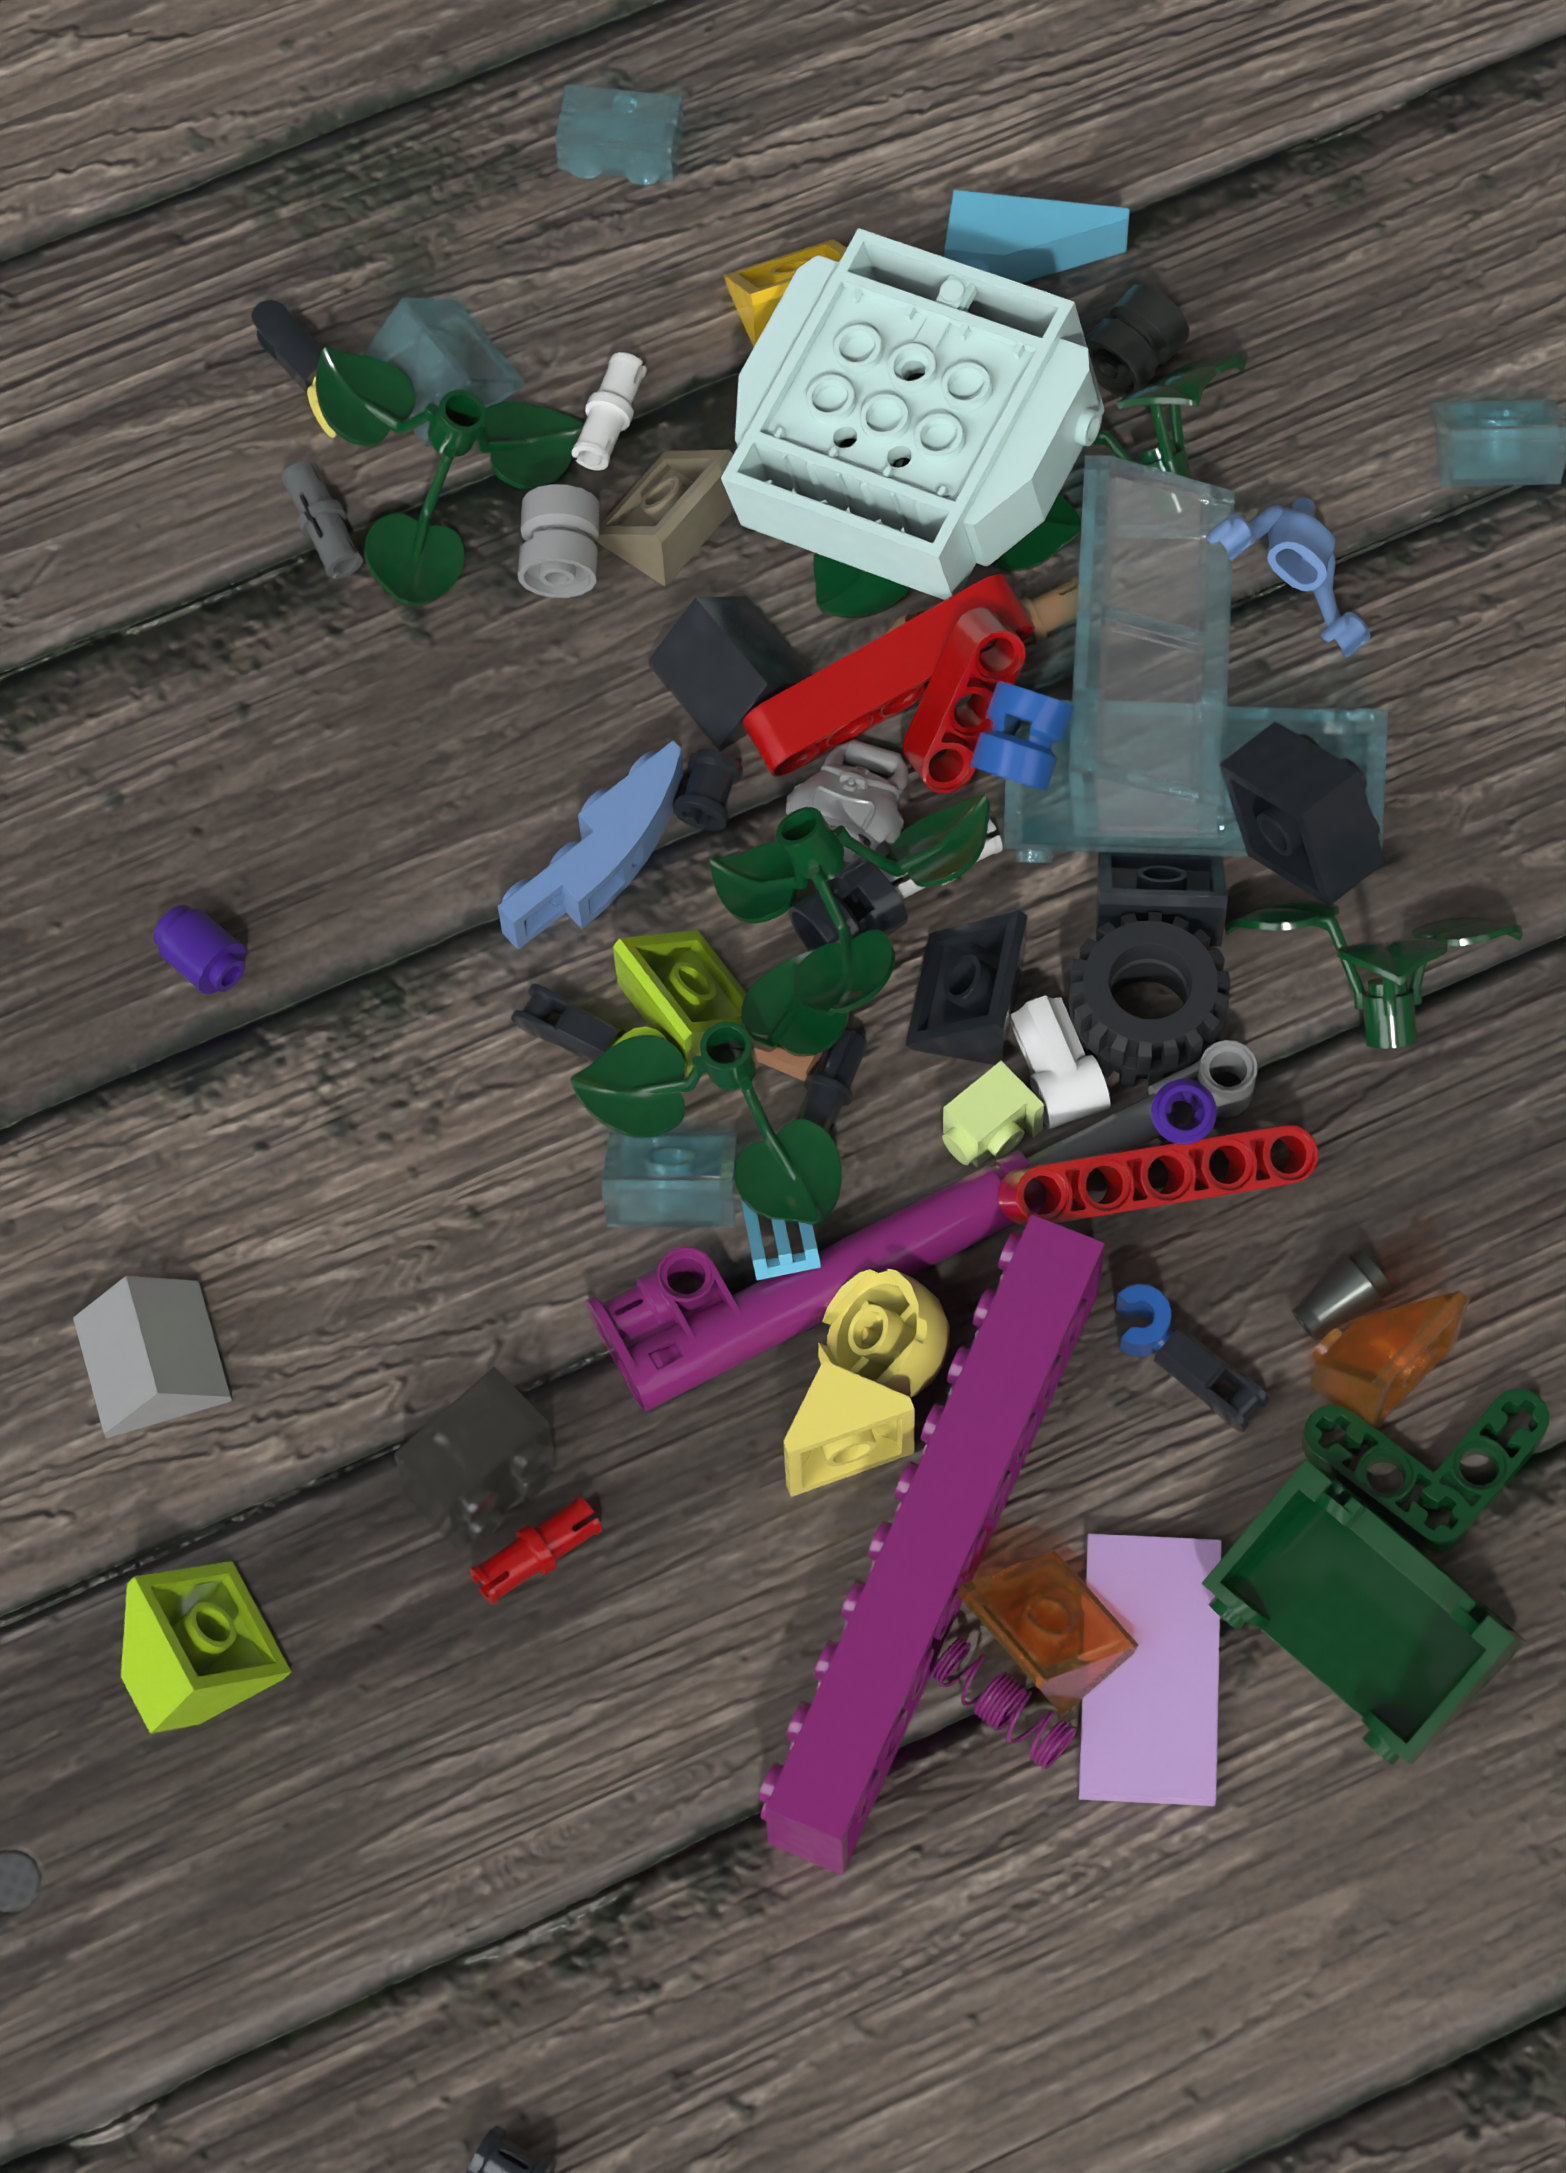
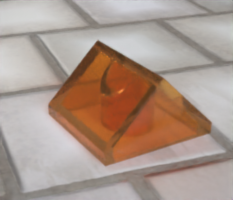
(1050, 1627)

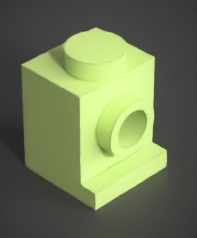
(991, 1117)

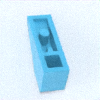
(1031, 235)

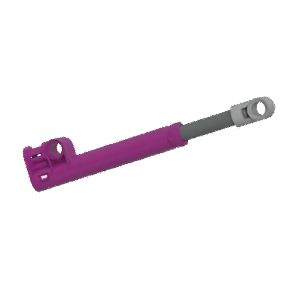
(680, 1341)

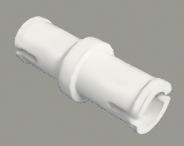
(609, 411)

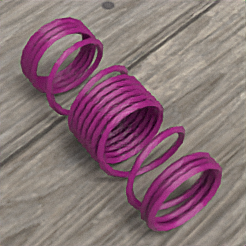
(1003, 1703)

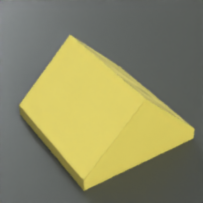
(845, 1429)

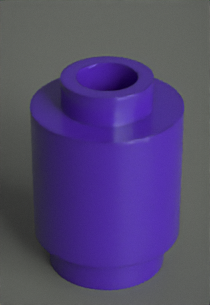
(200, 949)

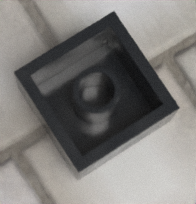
(1303, 812)

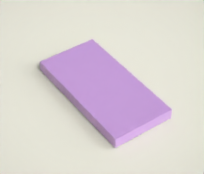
(1155, 1716)

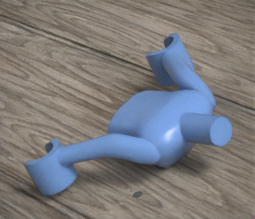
(1302, 556)

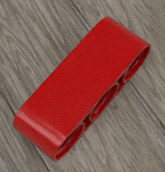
(959, 673)

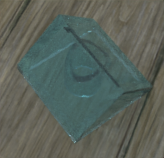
(441, 353)
(1500, 443)
(670, 1180)

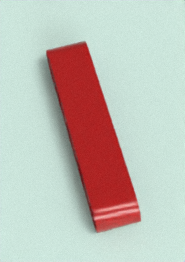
(870, 681)
(1187, 1174)

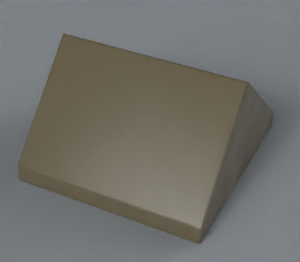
(669, 512)

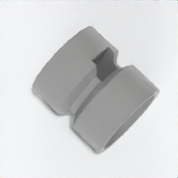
(560, 541)

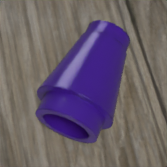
(1199, 1101)

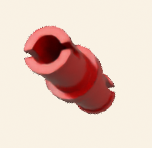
(535, 1550)

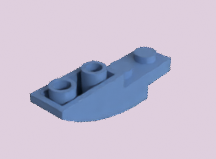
(617, 839)

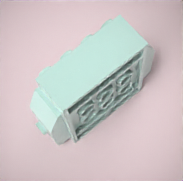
(985, 426)

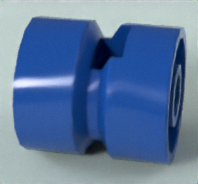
(1013, 757)

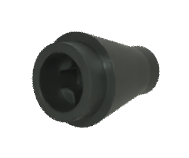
(1342, 1294)

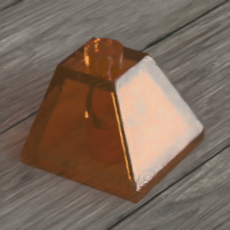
(1386, 1355)

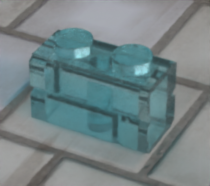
(619, 134)

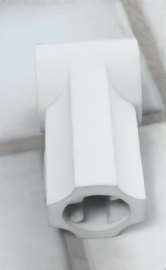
(1060, 1070)

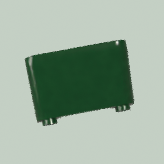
(1362, 1612)

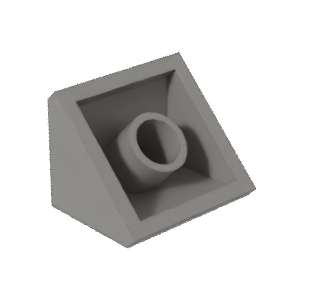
(150, 1353)

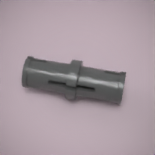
(321, 519)

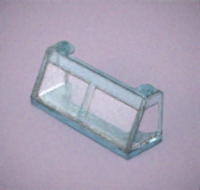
(1150, 655)

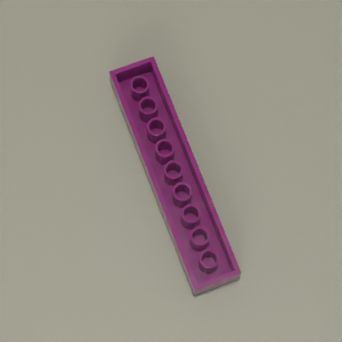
(935, 1544)

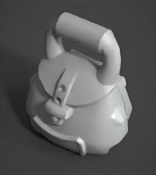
(856, 796)

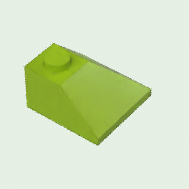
(195, 1645)

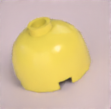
(887, 1331)

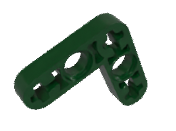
(1441, 1488)

